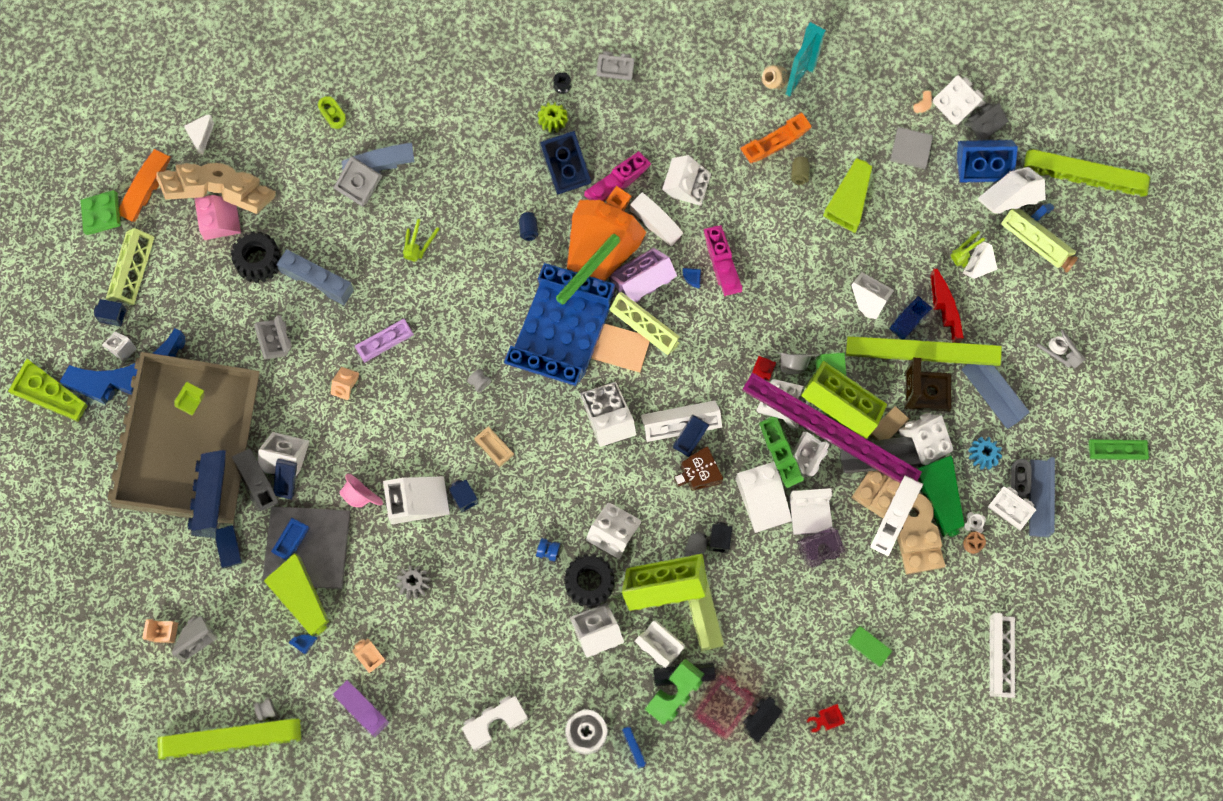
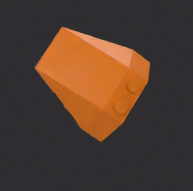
(591, 226)

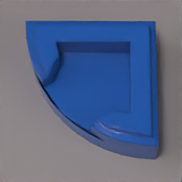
(1047, 208)
(692, 276)
(303, 642)

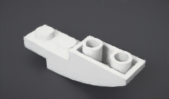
(896, 515)

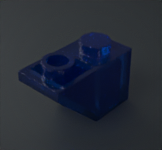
(911, 318)

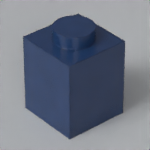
(110, 312)
(463, 495)

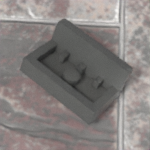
(987, 120)

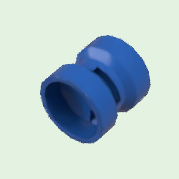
(552, 552)

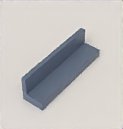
(996, 393)
(1043, 497)

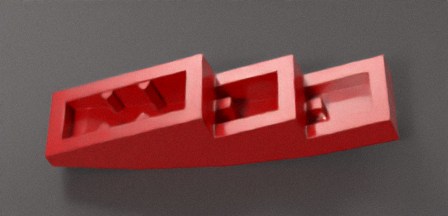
(945, 302)

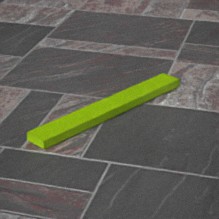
(926, 350)

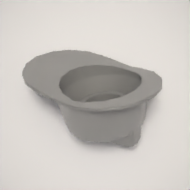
(795, 362)

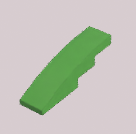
(781, 451)

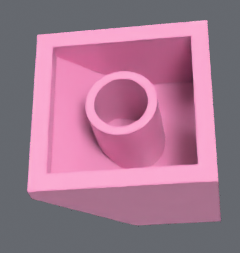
(216, 217)

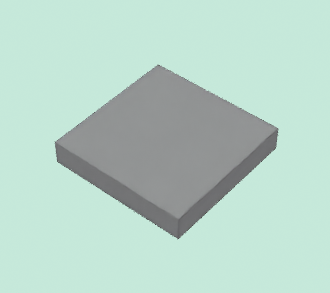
(911, 148)
(357, 181)

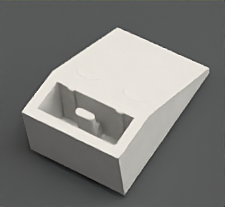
(1014, 190)
(608, 414)
(415, 498)

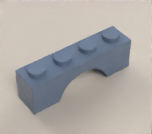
(326, 281)

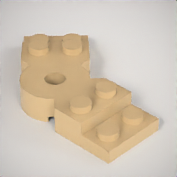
(236, 187)
(918, 538)

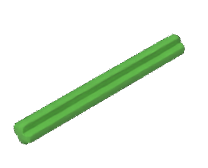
(588, 269)

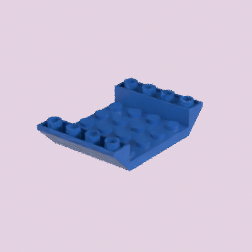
(559, 337)

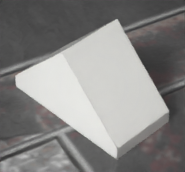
(200, 131)
(981, 261)
(119, 346)

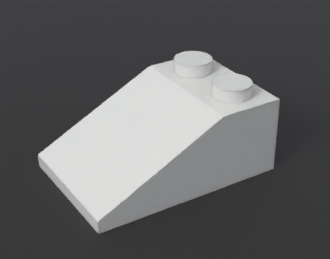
(764, 497)

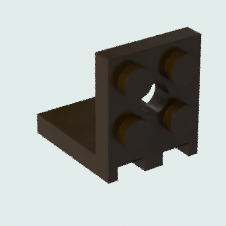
(917, 385)

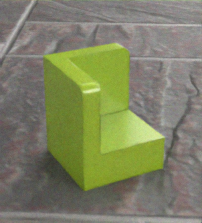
(189, 398)

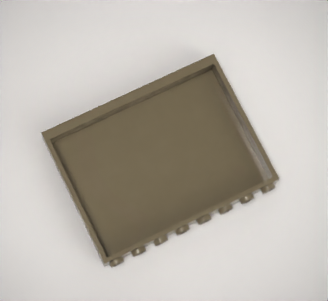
(165, 442)

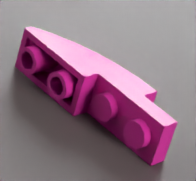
(621, 176)
(722, 260)

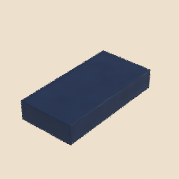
(690, 435)
(285, 478)
(228, 547)

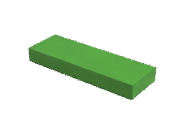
(1118, 449)

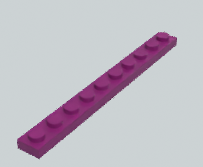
(829, 429)

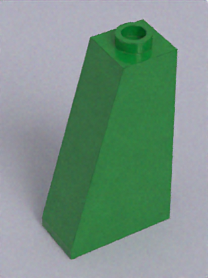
(942, 491)

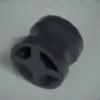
(559, 87)

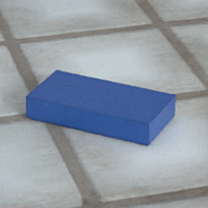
(290, 539)
(634, 748)

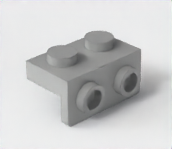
(273, 338)

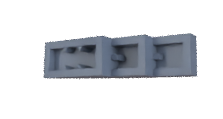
(386, 157)

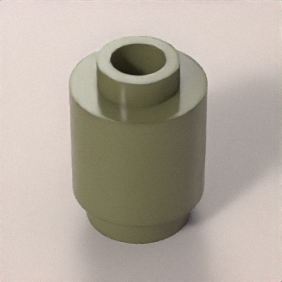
(800, 170)

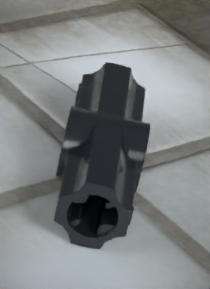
(662, 675)

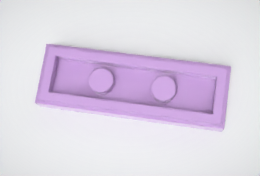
(384, 340)

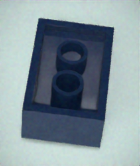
(565, 162)

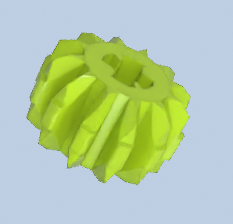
(559, 117)

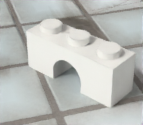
(477, 729)

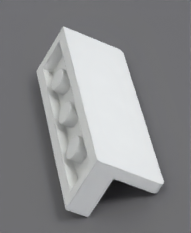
(672, 421)

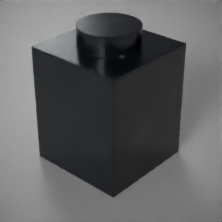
(720, 537)

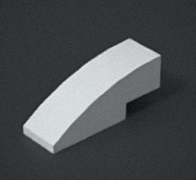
(655, 219)

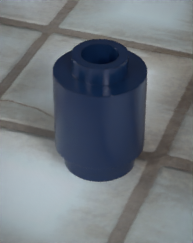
(528, 226)

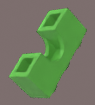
(663, 705)

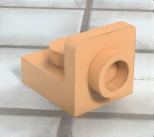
(368, 654)

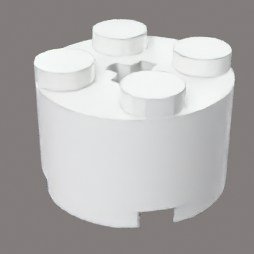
(596, 726)

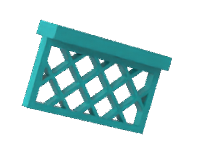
(807, 55)

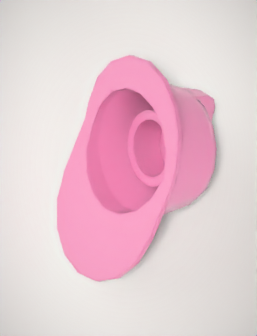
(357, 494)

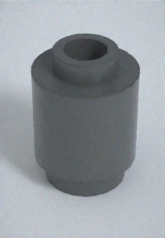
(696, 544)

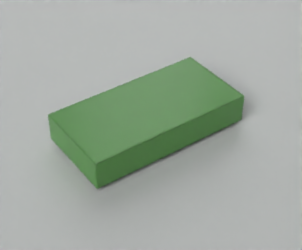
(869, 646)

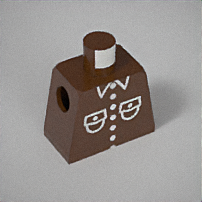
(699, 471)

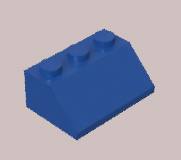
(985, 160)

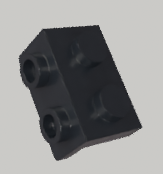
(762, 720)

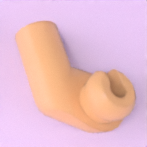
(925, 104)

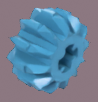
(993, 451)

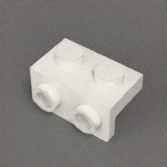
(809, 453)
(1012, 507)
(660, 644)

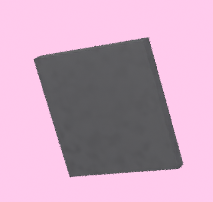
(320, 550)

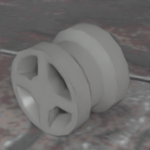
(479, 380)
(265, 710)

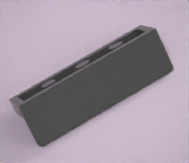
(900, 447)

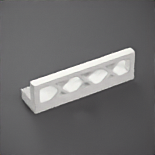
(997, 655)

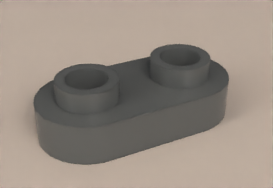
(1021, 479)

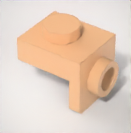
(343, 383)
(160, 631)

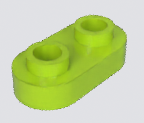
(332, 113)

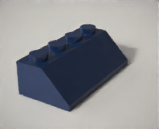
(208, 494)

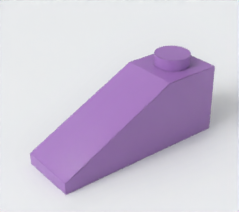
(361, 708)

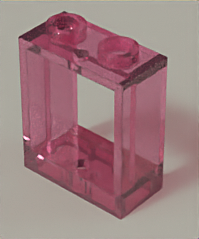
(710, 723)

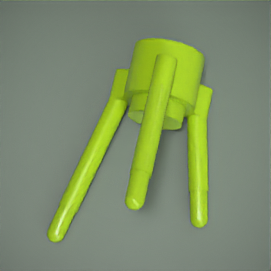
(411, 250)
(960, 256)

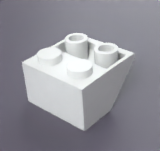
(686, 180)

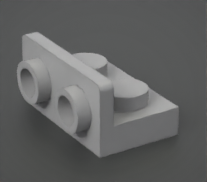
(614, 66)

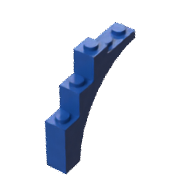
(101, 384)

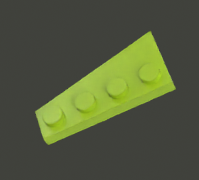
(41, 389)

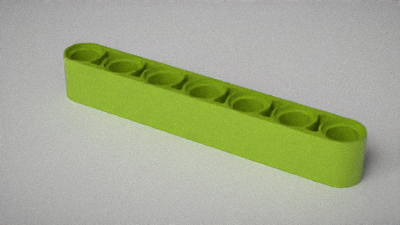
(1087, 172)
(227, 738)

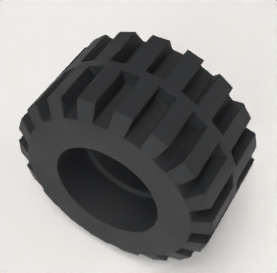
(250, 244)
(589, 563)

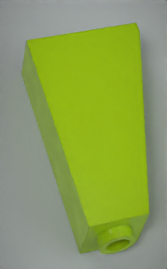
(848, 201)
(297, 593)

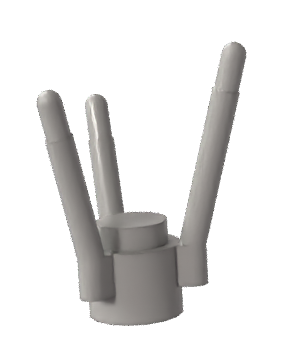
(1074, 358)

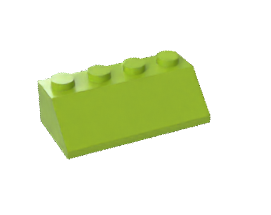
(844, 400)
(665, 582)

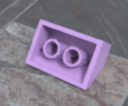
(643, 274)

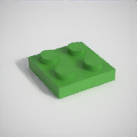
(100, 212)

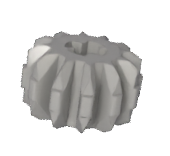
(406, 586)

